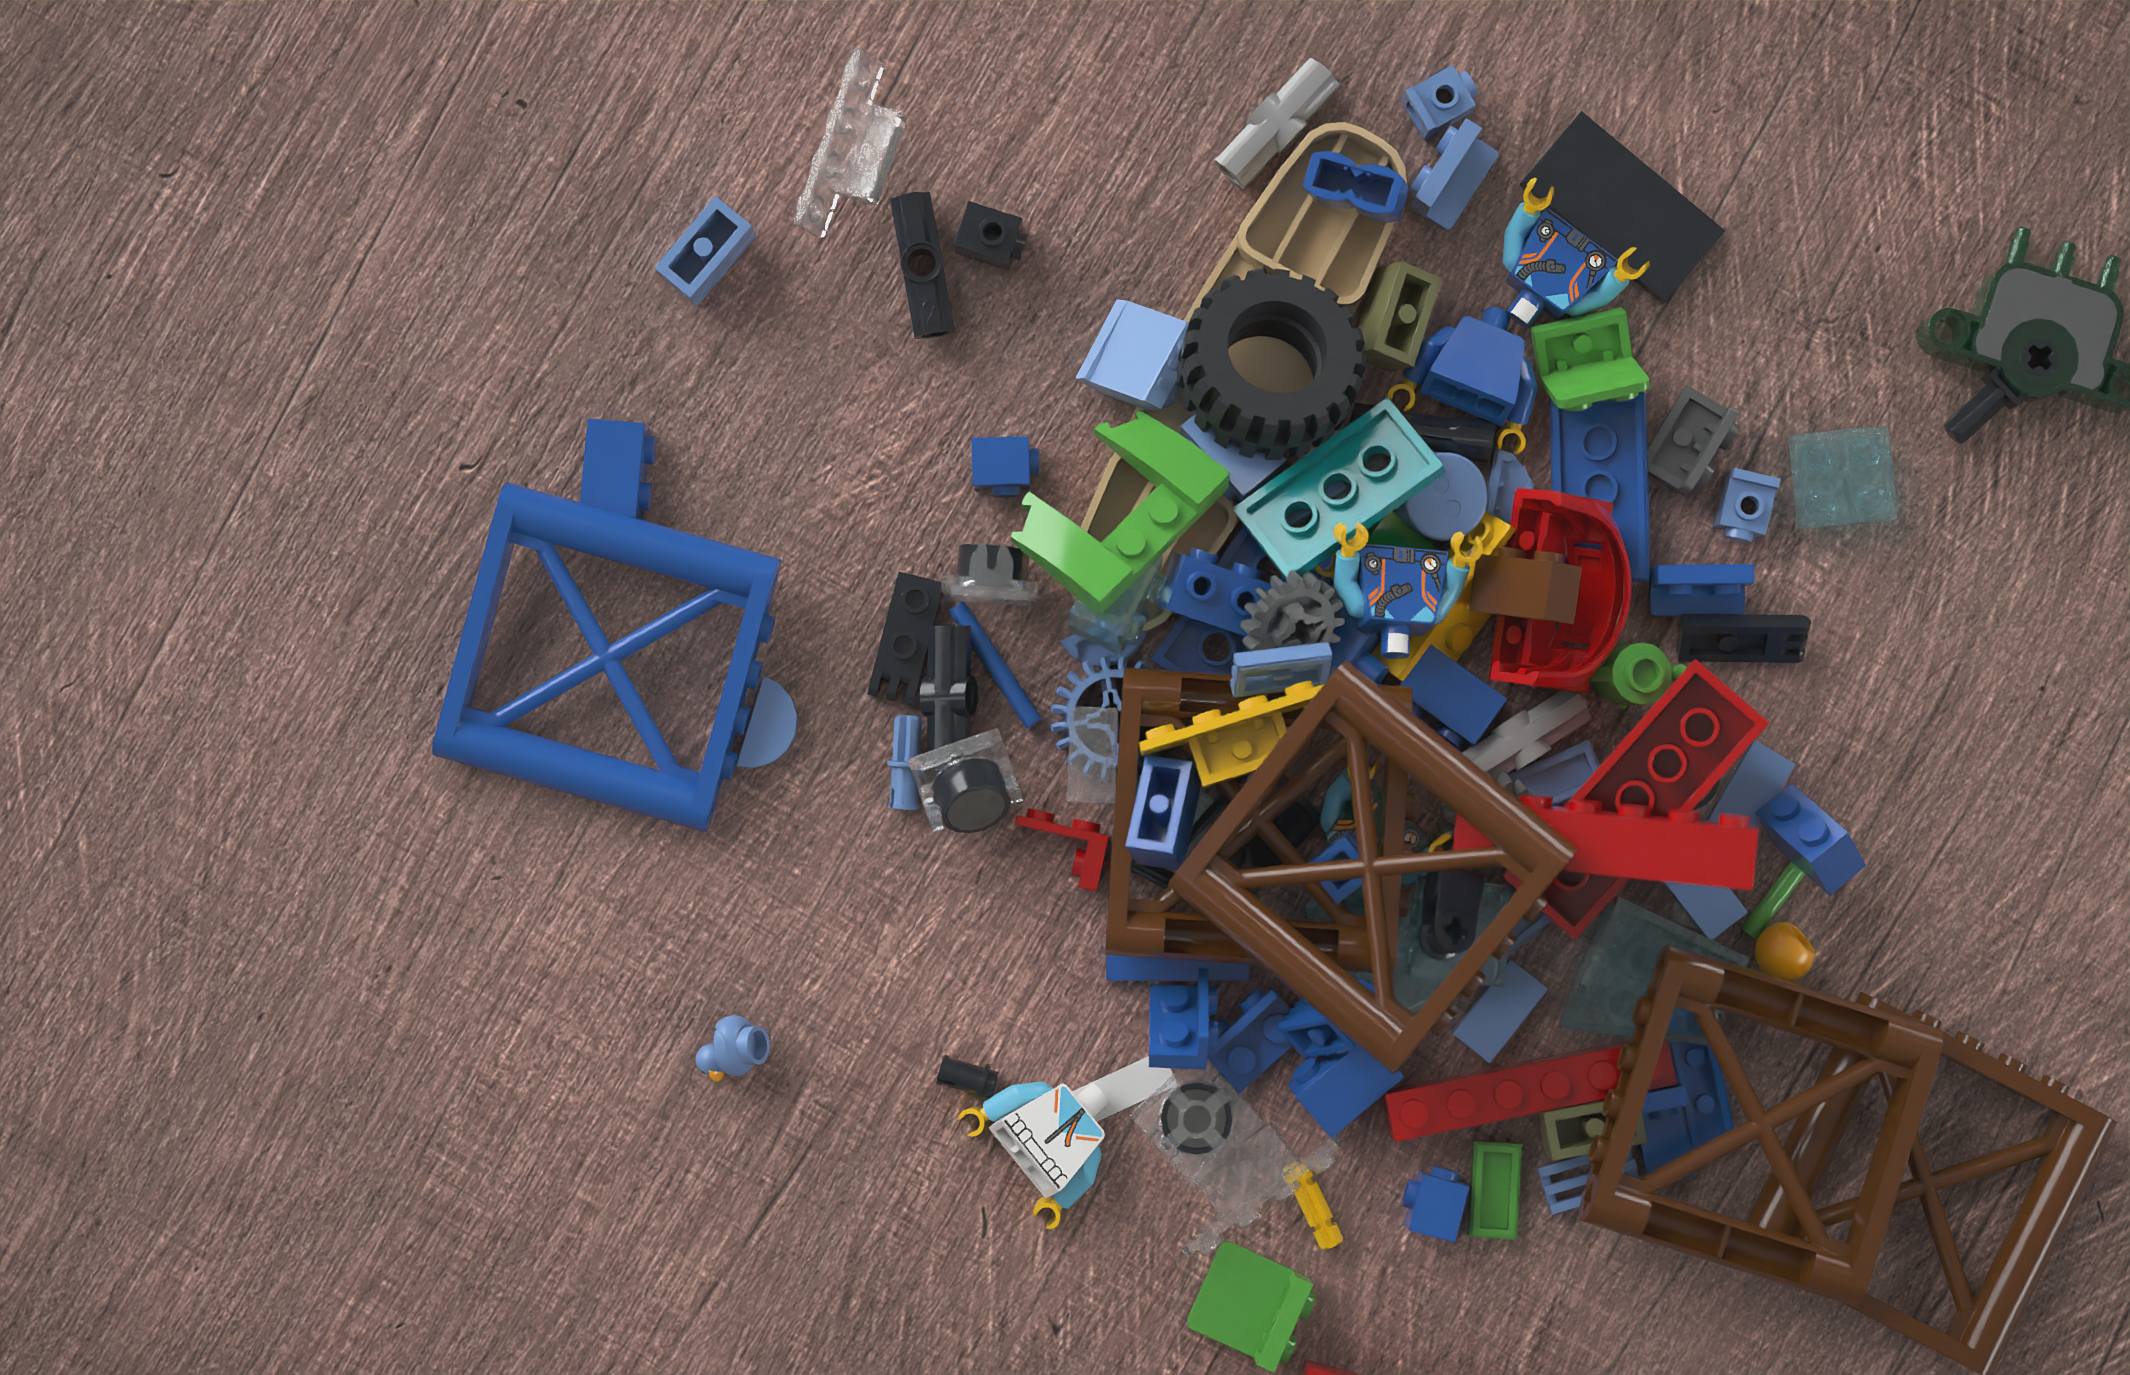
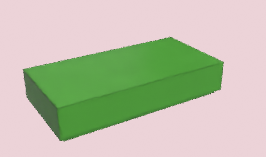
(1494, 1189)

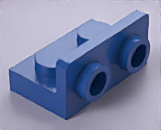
(1699, 589)
(1181, 1024)
(1252, 1039)

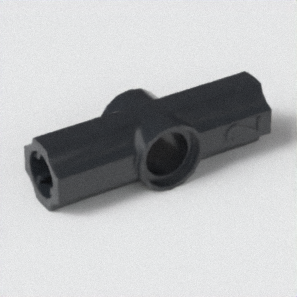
(915, 237)
(948, 690)

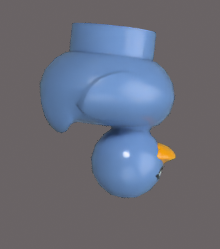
(734, 1048)

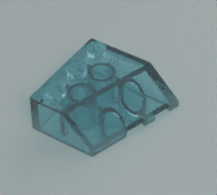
(1619, 970)

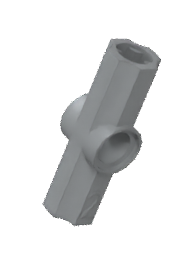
(1277, 123)
(1529, 734)

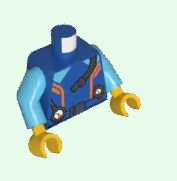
(1558, 265)
(1398, 587)

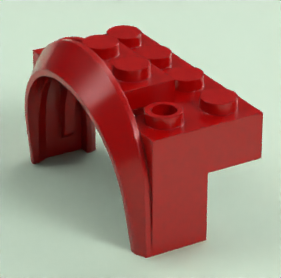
(1531, 649)

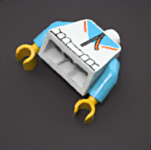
(1048, 1137)

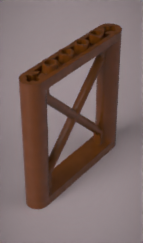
(1521, 837)
(1149, 926)
(2071, 1152)
(1630, 1203)

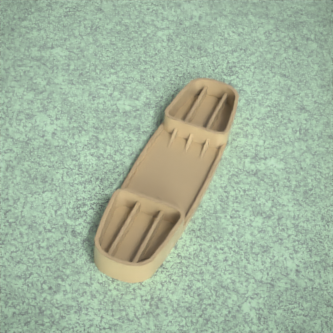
(1284, 233)

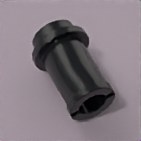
(967, 1077)

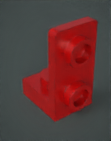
(1087, 862)

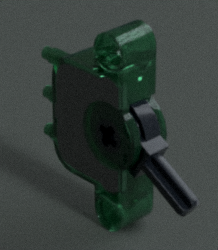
(2037, 312)

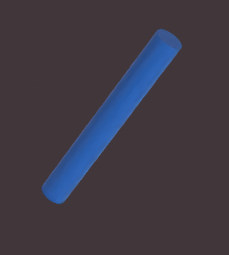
(996, 666)

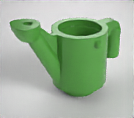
(1634, 674)

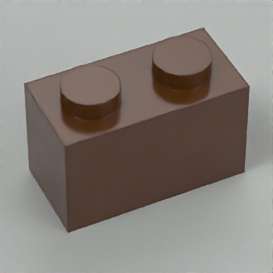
(1526, 587)

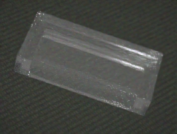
(1092, 755)

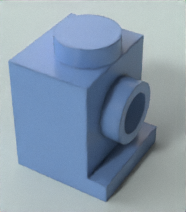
(1430, 114)
(1730, 517)

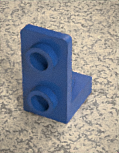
(1664, 1127)

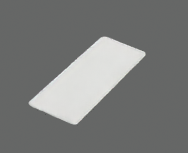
(1129, 1086)

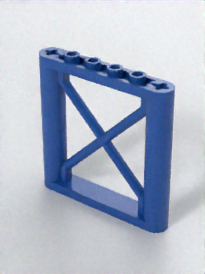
(730, 572)

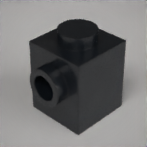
(990, 236)

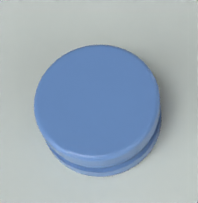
(1449, 503)

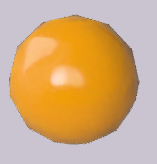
(1784, 952)

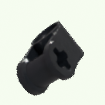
(1453, 903)

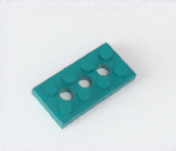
(1339, 459)

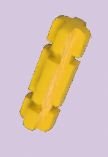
(1317, 1212)

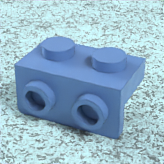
(1456, 176)

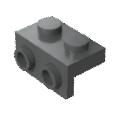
(1688, 441)

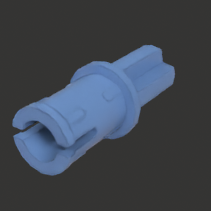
(906, 744)

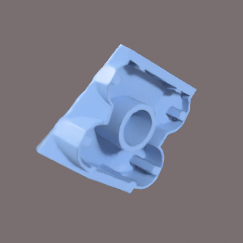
(1136, 356)

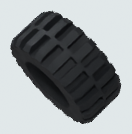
(1285, 311)

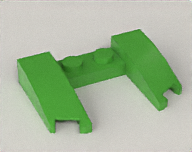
(1102, 571)

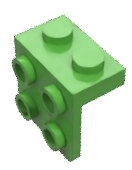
(1587, 360)
(1252, 1304)

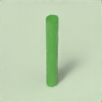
(1772, 901)

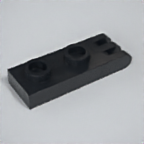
(905, 636)
(1742, 638)

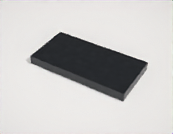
(1623, 205)

